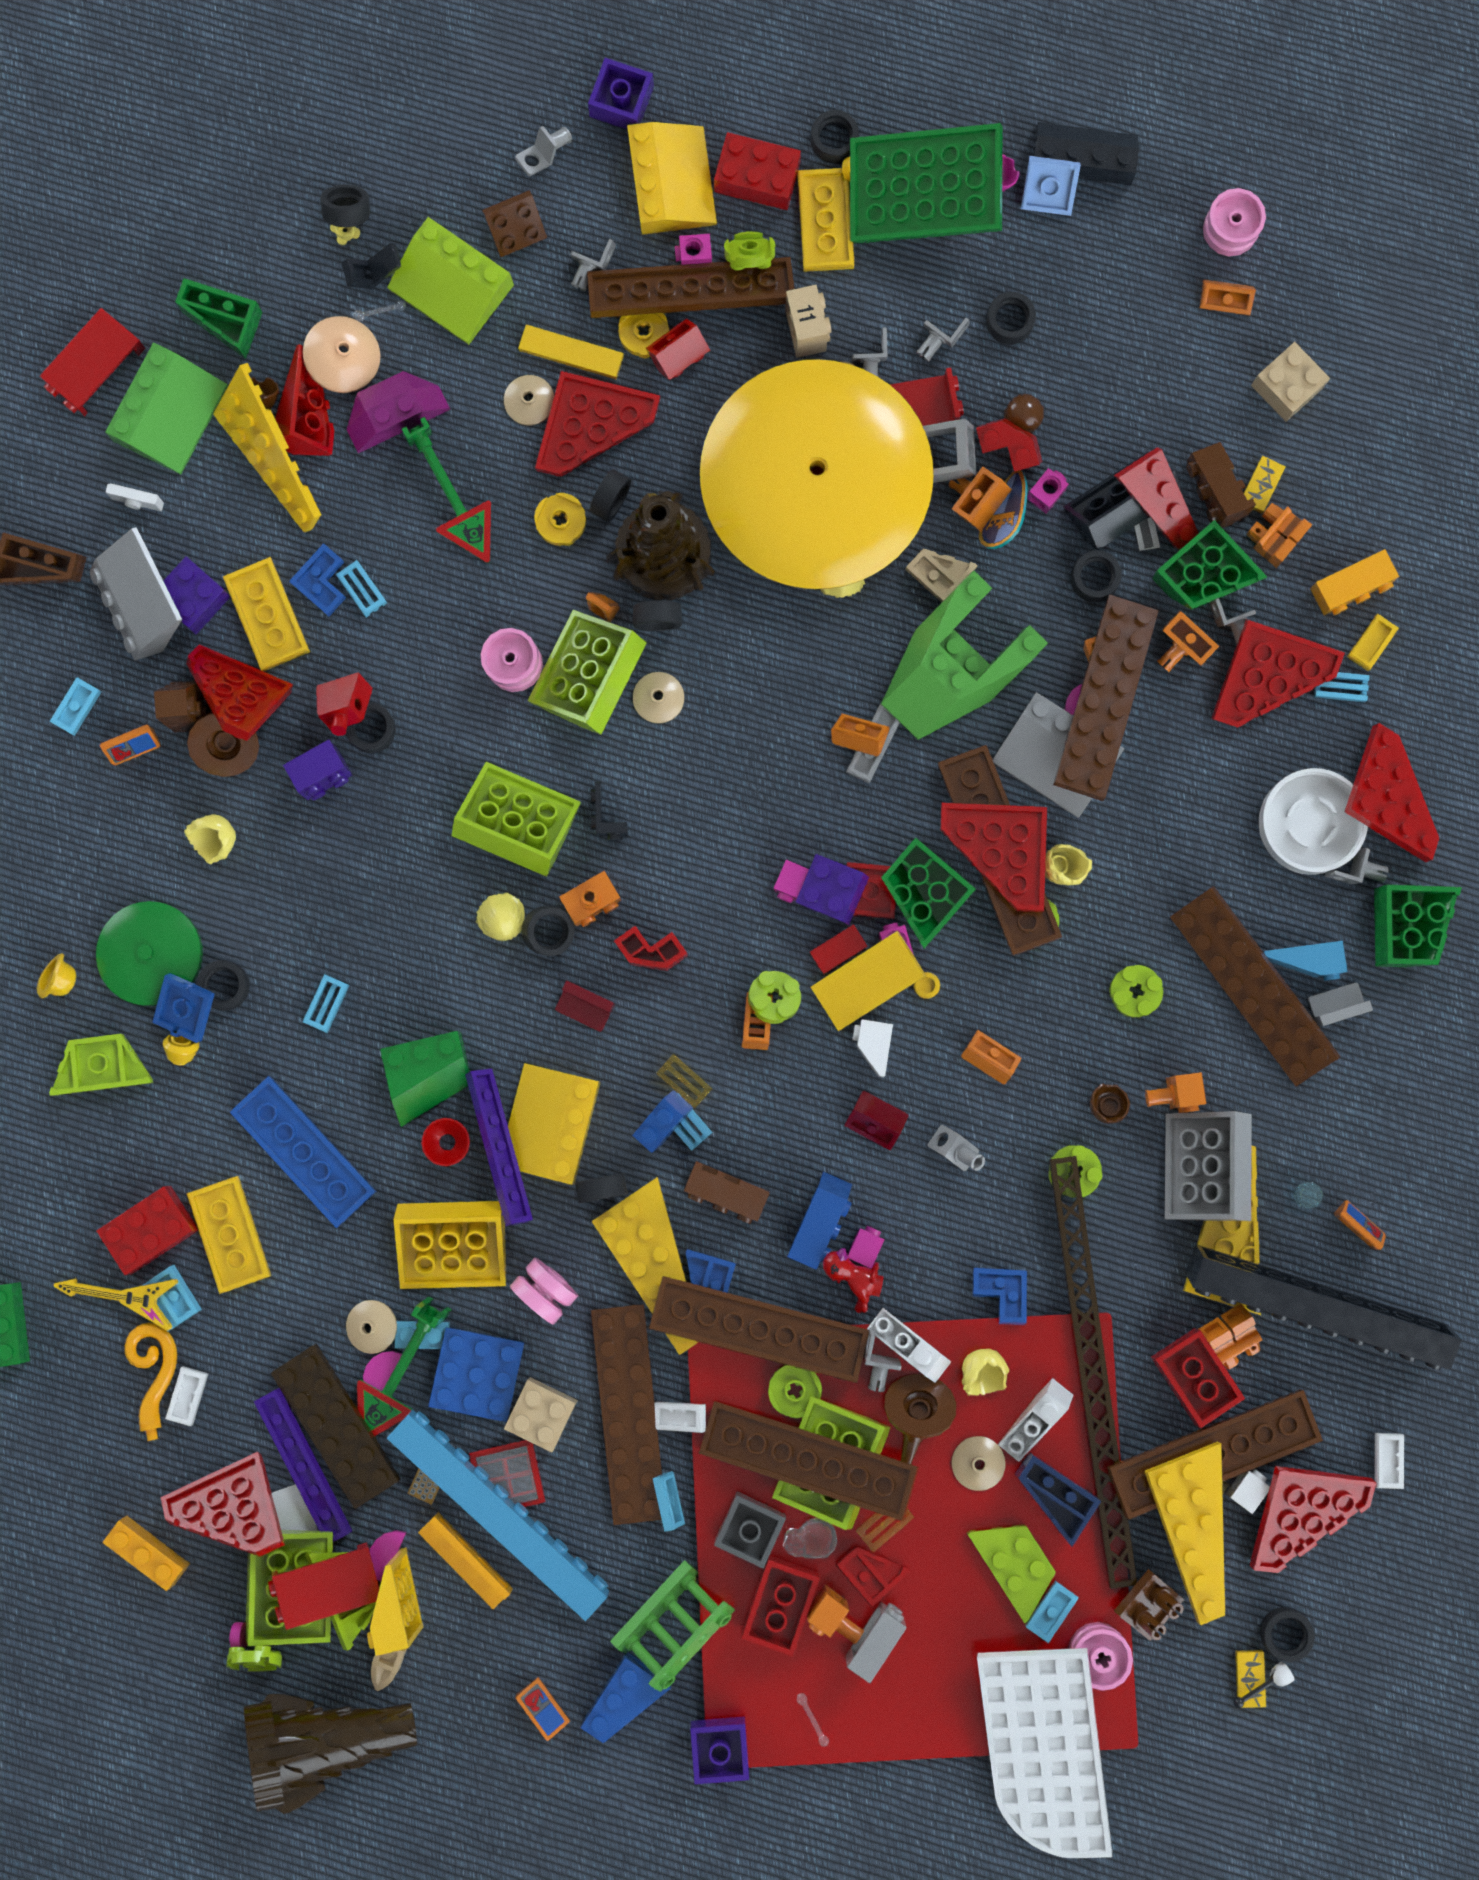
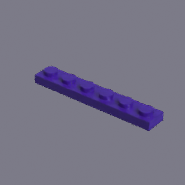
(498, 1147)
(302, 1464)

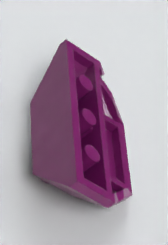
(391, 406)

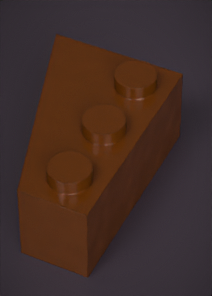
(1218, 485)
(179, 705)

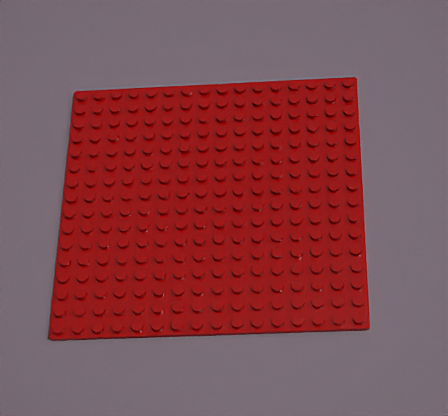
(929, 1686)

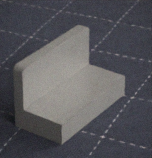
(1338, 1004)

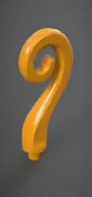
(149, 1409)

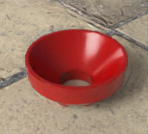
(433, 1135)

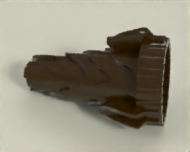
(665, 555)
(302, 1745)

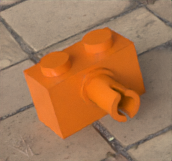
(980, 497)
(1187, 640)
(591, 899)
(1182, 1092)
(828, 1614)

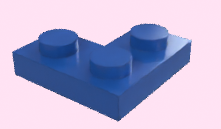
(314, 577)
(1009, 1287)

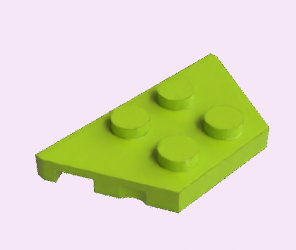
(99, 1065)
(1016, 1564)
(350, 1622)

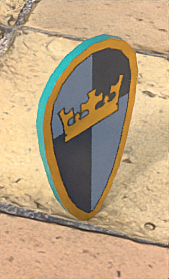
(1009, 516)

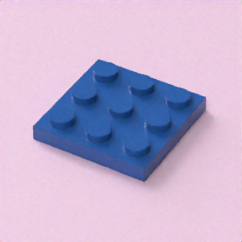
(476, 1374)

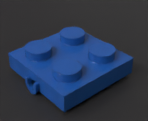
(183, 1008)

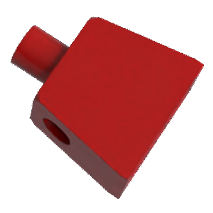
(343, 702)

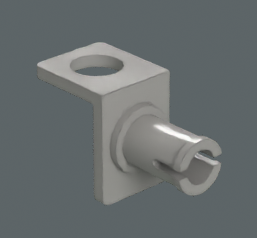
(544, 149)
(587, 264)
(937, 338)
(871, 361)
(1236, 623)
(1360, 869)
(957, 1150)
(880, 1364)

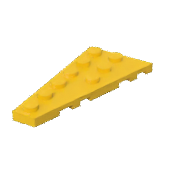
(264, 446)
(1233, 1237)
(644, 1245)
(1192, 1514)

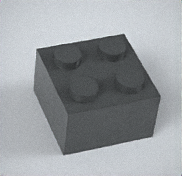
(750, 1529)

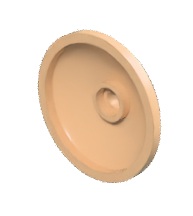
(340, 370)

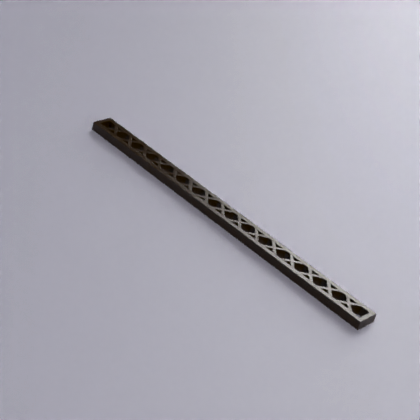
(1100, 1362)

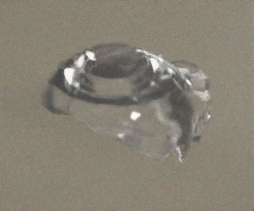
(812, 1540)

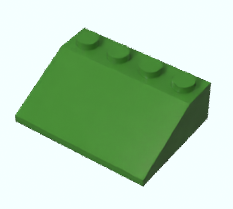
(166, 409)

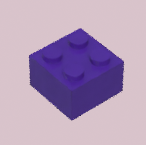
(620, 94)
(194, 594)
(318, 771)
(832, 889)
(719, 1750)

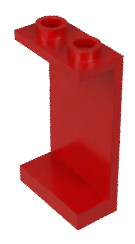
(89, 360)
(933, 398)
(325, 1588)

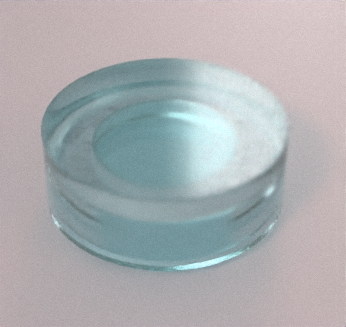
(1308, 1195)

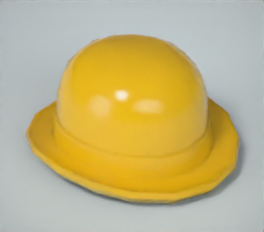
(57, 978)

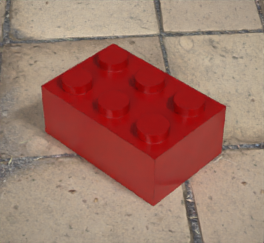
(757, 171)
(147, 1230)
(1197, 1377)
(780, 1605)

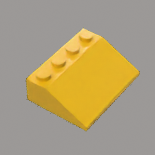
(671, 177)
(551, 1122)
(450, 1244)
(397, 1610)

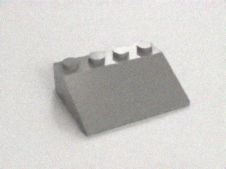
(136, 595)
(1035, 750)
(1208, 1166)

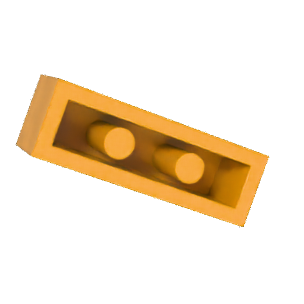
(1355, 583)
(146, 1553)

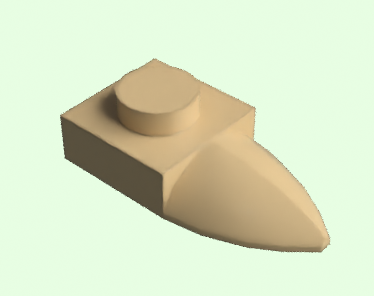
(385, 1668)

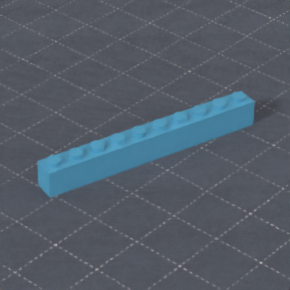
(499, 1515)

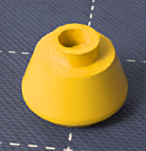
(179, 1049)

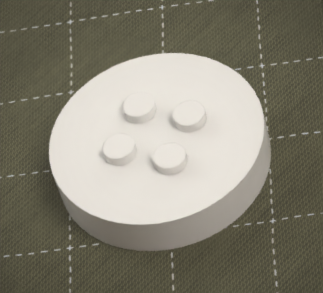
(1307, 824)

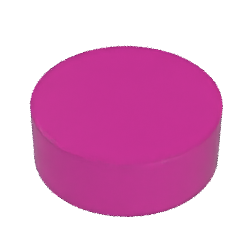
(238, 1635)

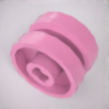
(1234, 222)
(503, 647)
(541, 1294)
(1117, 1657)

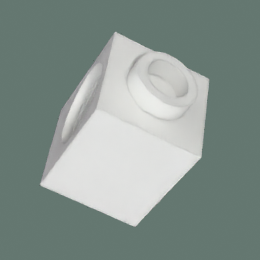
(1249, 1490)

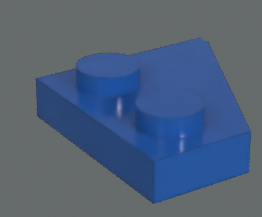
(709, 1270)

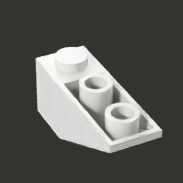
(909, 1345)
(1036, 1419)

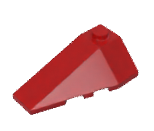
(304, 412)

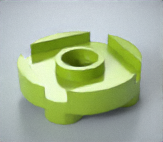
(749, 251)
(1130, 977)
(786, 988)
(1088, 1161)
(780, 1384)
(259, 1660)

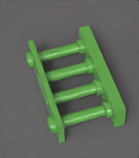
(648, 1617)

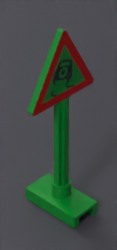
(470, 528)
(379, 1407)

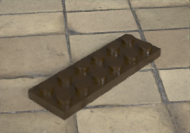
(335, 1426)

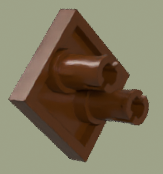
(514, 223)
(1150, 1606)

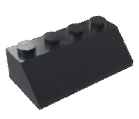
(1101, 153)
(1106, 511)

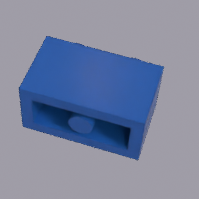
(662, 1121)

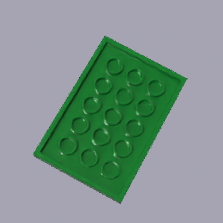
(926, 183)

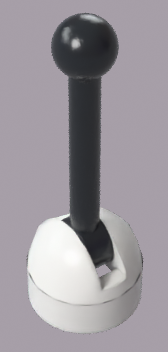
(1279, 1675)

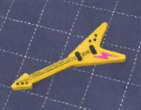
(139, 1299)

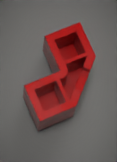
(1021, 444)
(660, 956)

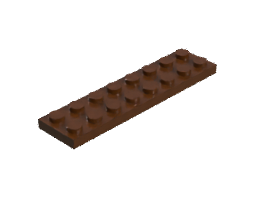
(687, 288)
(1105, 698)
(974, 780)
(1255, 986)
(759, 1329)
(627, 1412)
(1245, 1440)
(809, 1460)

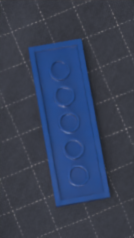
(303, 1151)

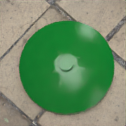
(144, 946)

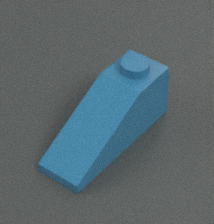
(1313, 960)

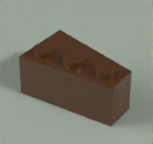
(36, 563)
(726, 1192)

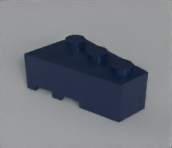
(1058, 1496)

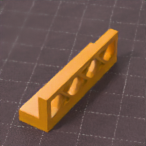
(465, 1560)

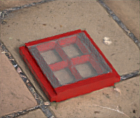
(513, 1468)

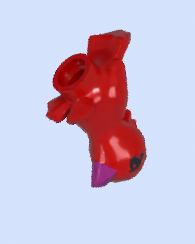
(860, 1279)

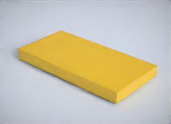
(825, 220)
(266, 614)
(868, 981)
(229, 1234)

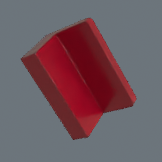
(584, 1006)
(877, 1120)

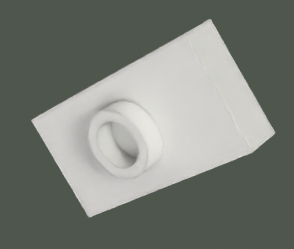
(134, 498)
(186, 1396)
(680, 1417)
(1389, 1460)

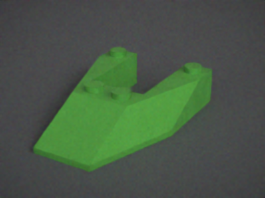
(943, 674)

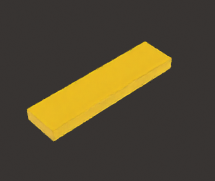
(571, 352)

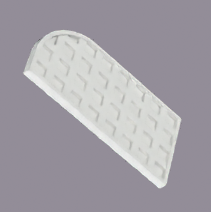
(1046, 1749)

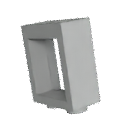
(965, 449)
(877, 1641)

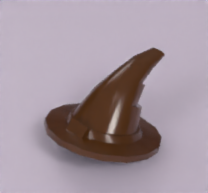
(218, 750)
(919, 1410)

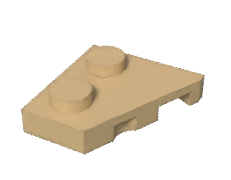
(939, 572)

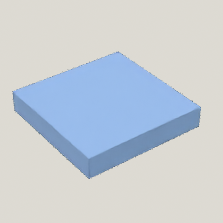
(1050, 185)

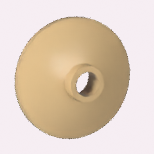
(532, 411)
(658, 710)
(382, 1325)
(968, 1453)

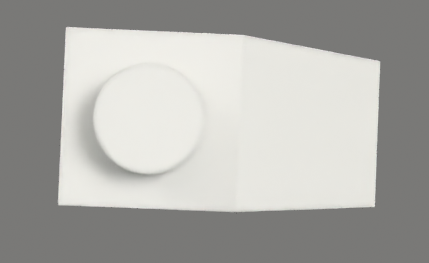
(874, 1043)

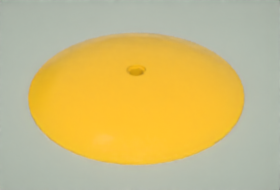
(807, 525)

